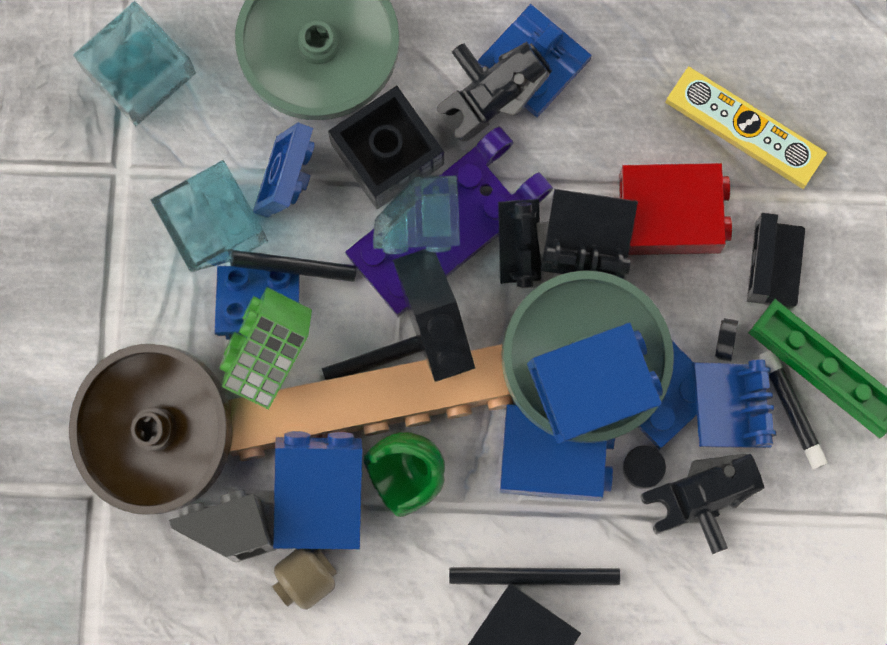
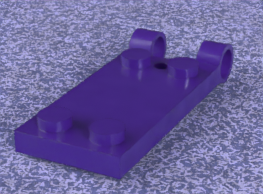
(476, 218)

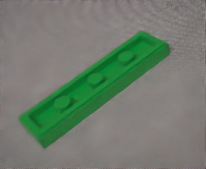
(823, 366)

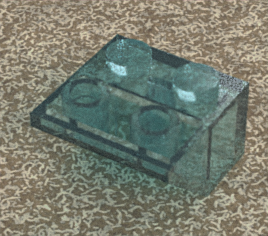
(420, 217)
(209, 218)

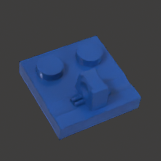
(557, 48)
(283, 174)
(677, 405)

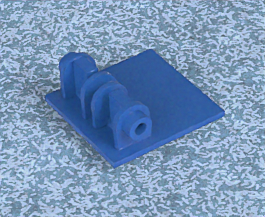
(237, 287)
(733, 404)

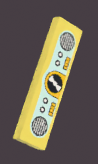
(745, 127)

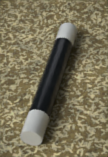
(794, 411)

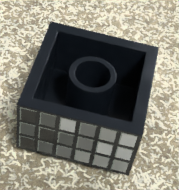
(386, 146)

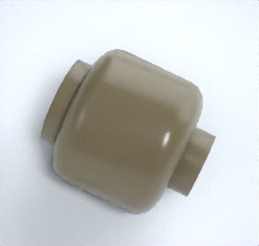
(304, 578)

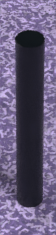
(293, 265)
(373, 359)

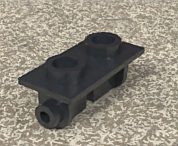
(519, 242)

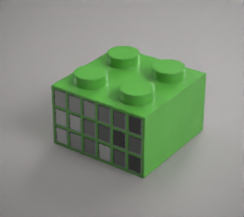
(267, 347)

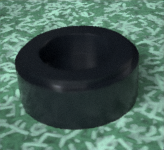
(726, 339)
(644, 467)

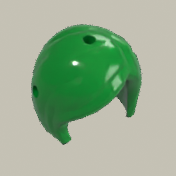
(405, 471)

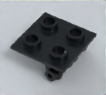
(589, 233)

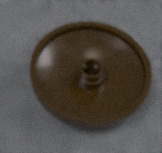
(150, 429)

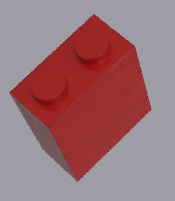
(677, 208)

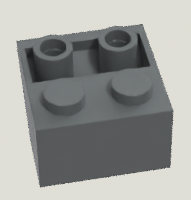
(232, 529)

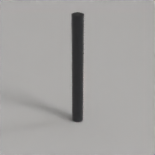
(534, 576)

